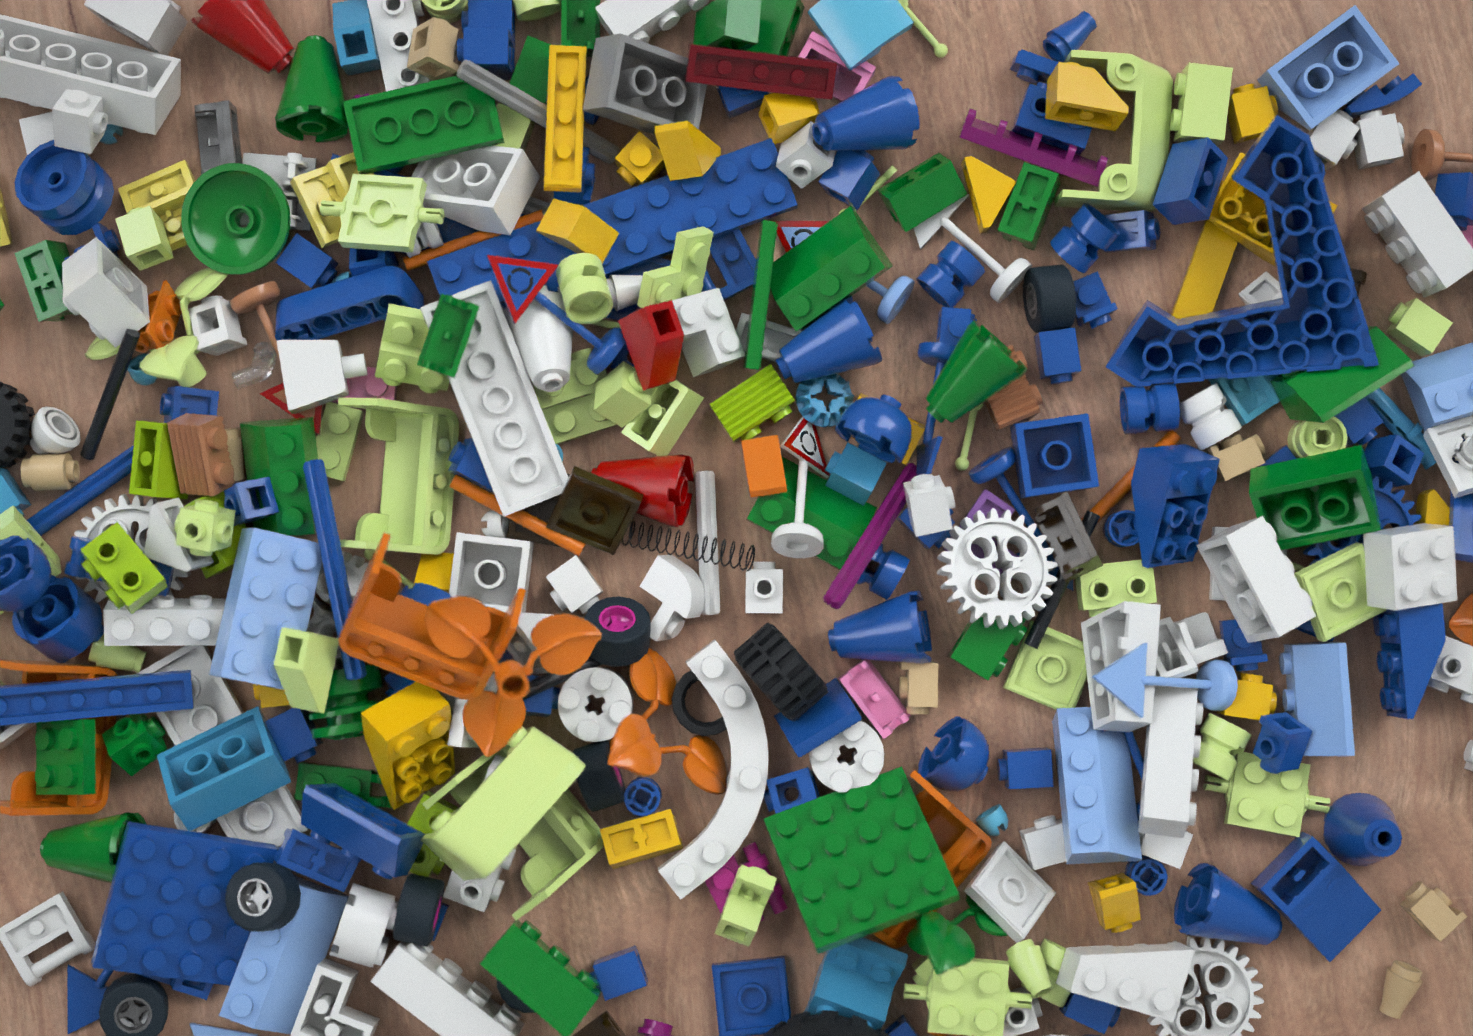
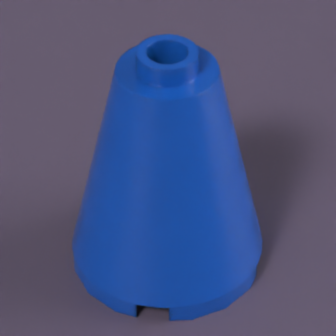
(870, 120)
(830, 345)
(885, 632)
(1361, 829)
(1224, 909)

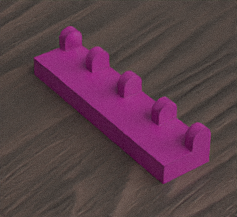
(1032, 150)

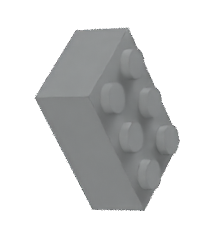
(641, 85)

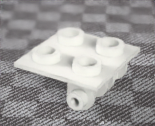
(283, 170)

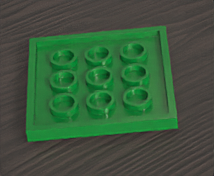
(860, 860)

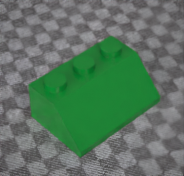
(826, 269)
(1325, 393)
(279, 451)
(1316, 497)
(830, 512)
(542, 977)

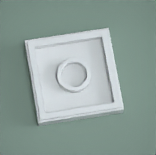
(1010, 892)

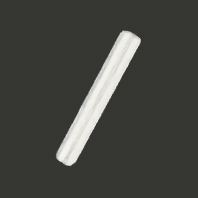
(707, 526)

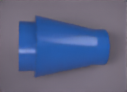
(1069, 36)

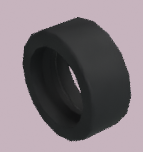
(682, 714)

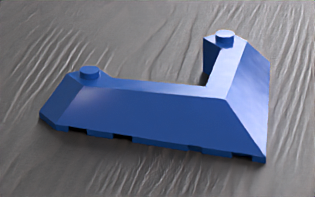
(1308, 329)

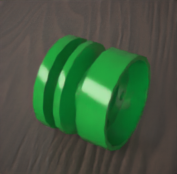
(345, 704)

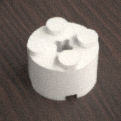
(575, 697)
(866, 761)
(363, 926)

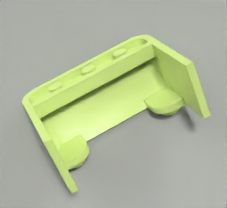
(1132, 184)
(415, 476)
(504, 805)
(556, 844)

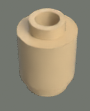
(49, 472)

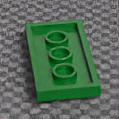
(420, 123)

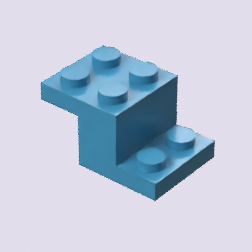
(857, 981)

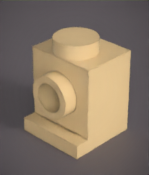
(433, 49)
(1237, 456)
(919, 686)
(1432, 910)

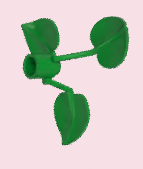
(945, 942)

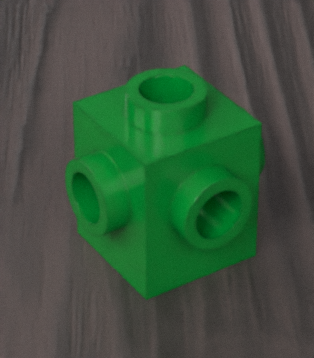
(135, 742)

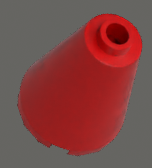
(247, 30)
(660, 480)

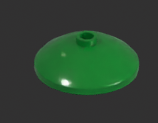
(214, 212)

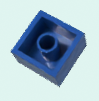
(1054, 456)

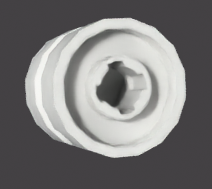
(1208, 417)

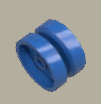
(64, 188)

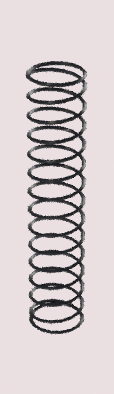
(684, 547)

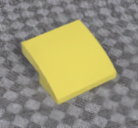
(327, 184)
(165, 194)

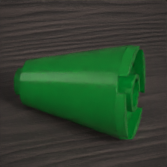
(313, 94)
(972, 374)
(88, 847)

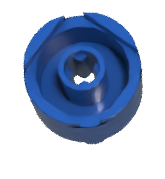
(61, 621)

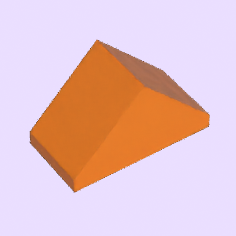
(764, 466)

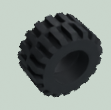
(14, 425)
(780, 672)

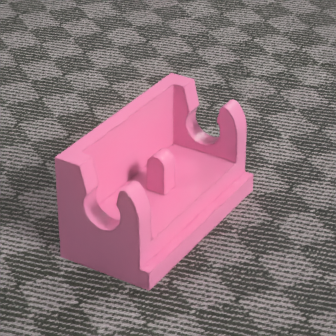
(846, 82)
(874, 697)

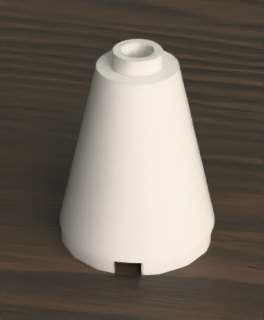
(543, 343)

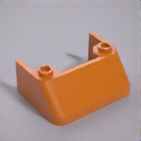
(394, 635)
(23, 791)
(958, 839)

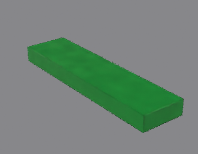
(760, 295)

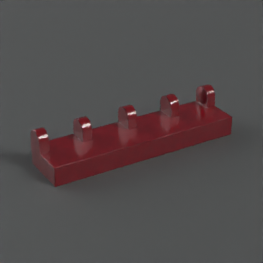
(760, 71)

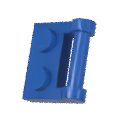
(734, 263)

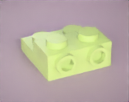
(400, 350)
(571, 408)

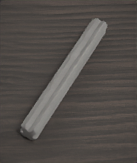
(528, 106)

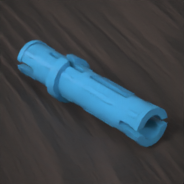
(1400, 424)

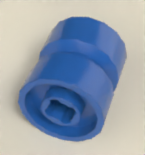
(1084, 238)
(950, 275)
(1149, 408)
(887, 573)

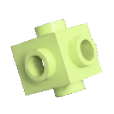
(204, 527)

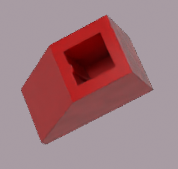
(654, 343)

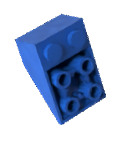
(1171, 501)
(1408, 654)
(1316, 895)

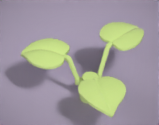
(179, 357)

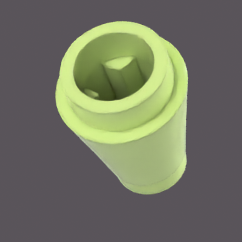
(117, 657)
(1029, 966)

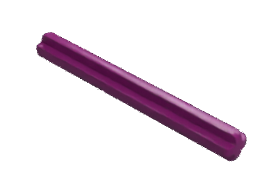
(869, 541)

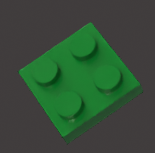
(65, 757)

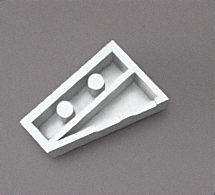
(1107, 640)
(1130, 977)

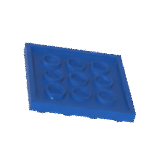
(170, 905)

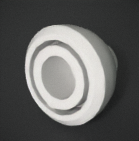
(53, 432)

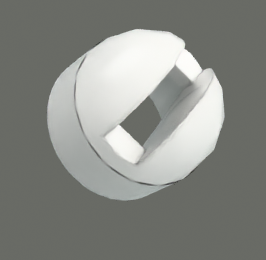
(496, 524)

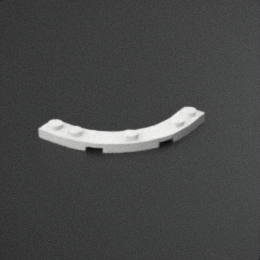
(745, 780)

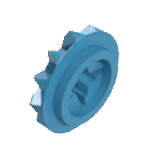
(813, 409)

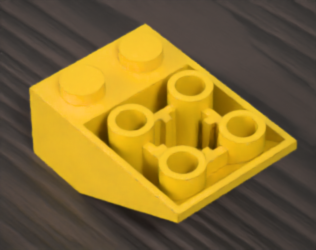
(1244, 216)
(410, 742)

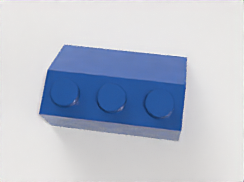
(360, 829)

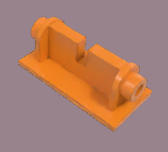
(164, 317)

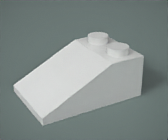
(480, 186)

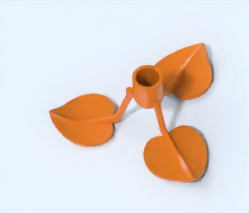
(492, 718)
(635, 746)

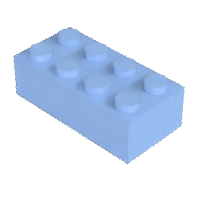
(267, 590)

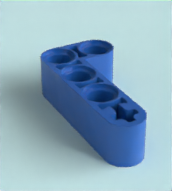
(345, 304)

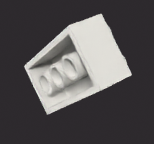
(442, 996)

